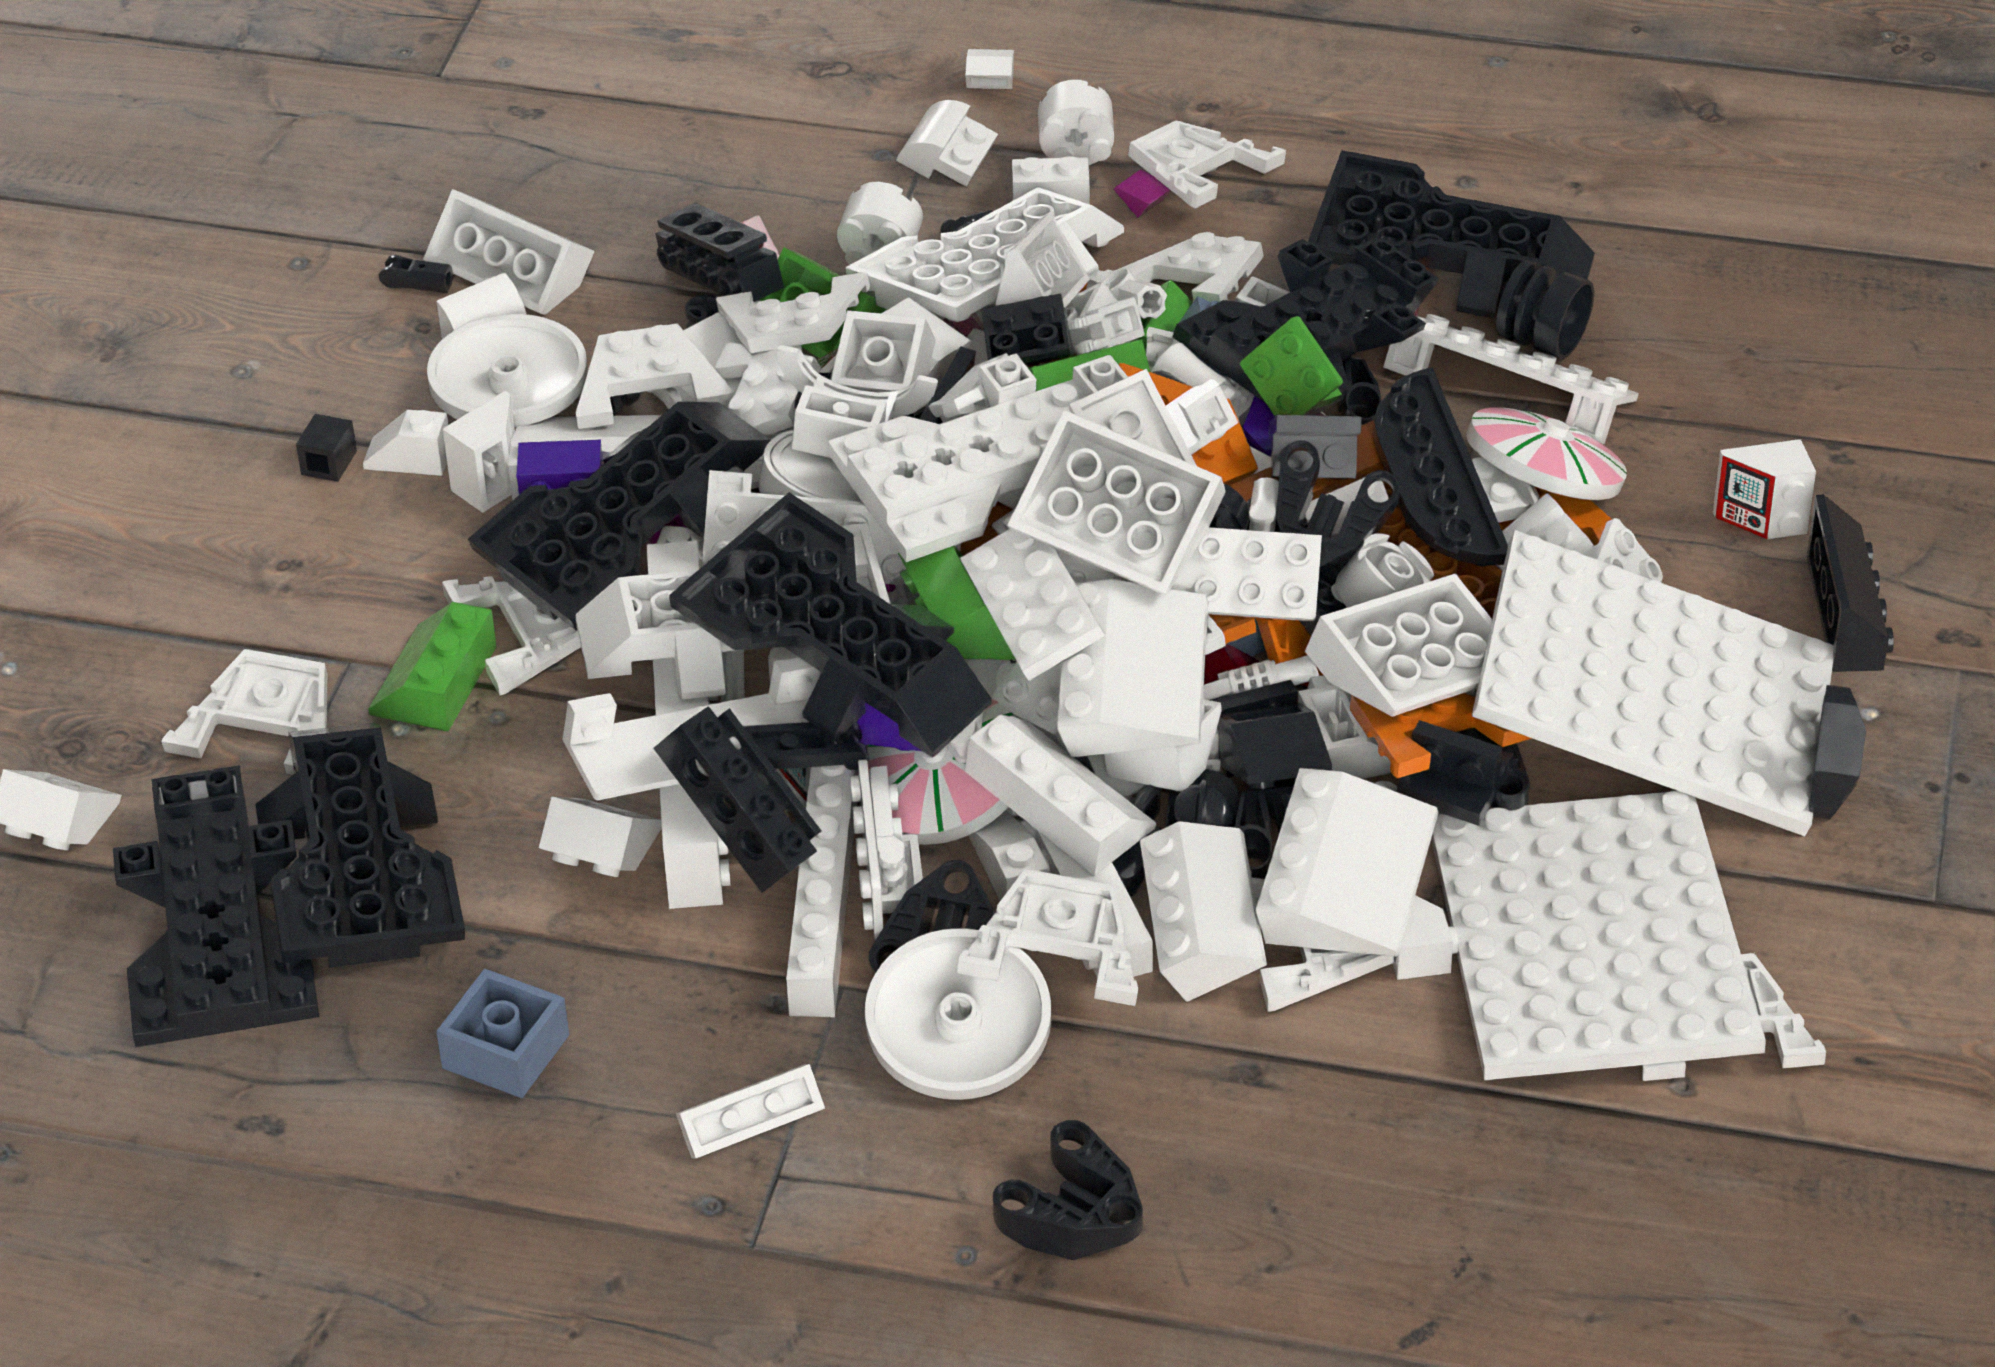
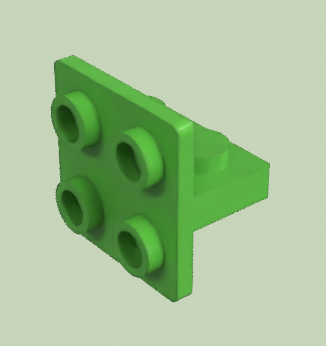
(1292, 371)

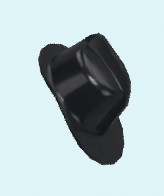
(1208, 801)

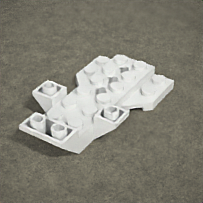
(967, 266)
(940, 481)
(636, 623)

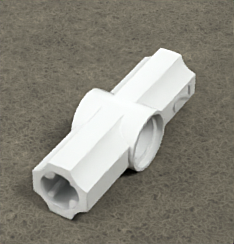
(1123, 284)

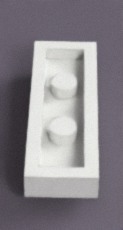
(750, 1111)

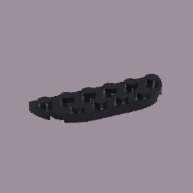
(1435, 472)

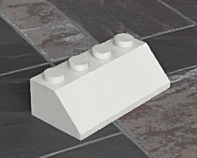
(489, 241)
(1042, 266)
(1054, 792)
(1202, 906)

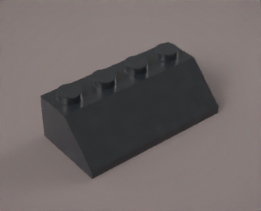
(1847, 590)

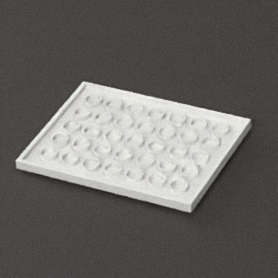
(1655, 682)
(1594, 936)

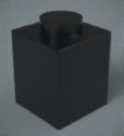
(326, 447)

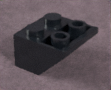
(1030, 328)
(1271, 744)

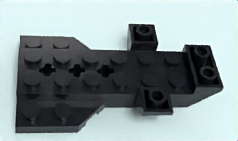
(1441, 231)
(1345, 309)
(580, 538)
(797, 589)
(359, 880)
(219, 957)

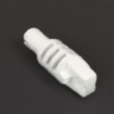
(1260, 675)

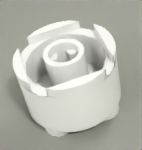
(1076, 122)
(875, 219)
(1380, 571)

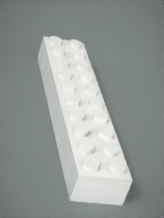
(689, 841)

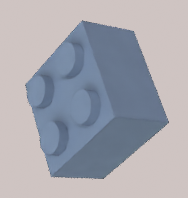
(503, 1033)

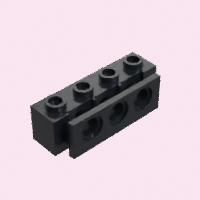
(717, 252)
(734, 776)

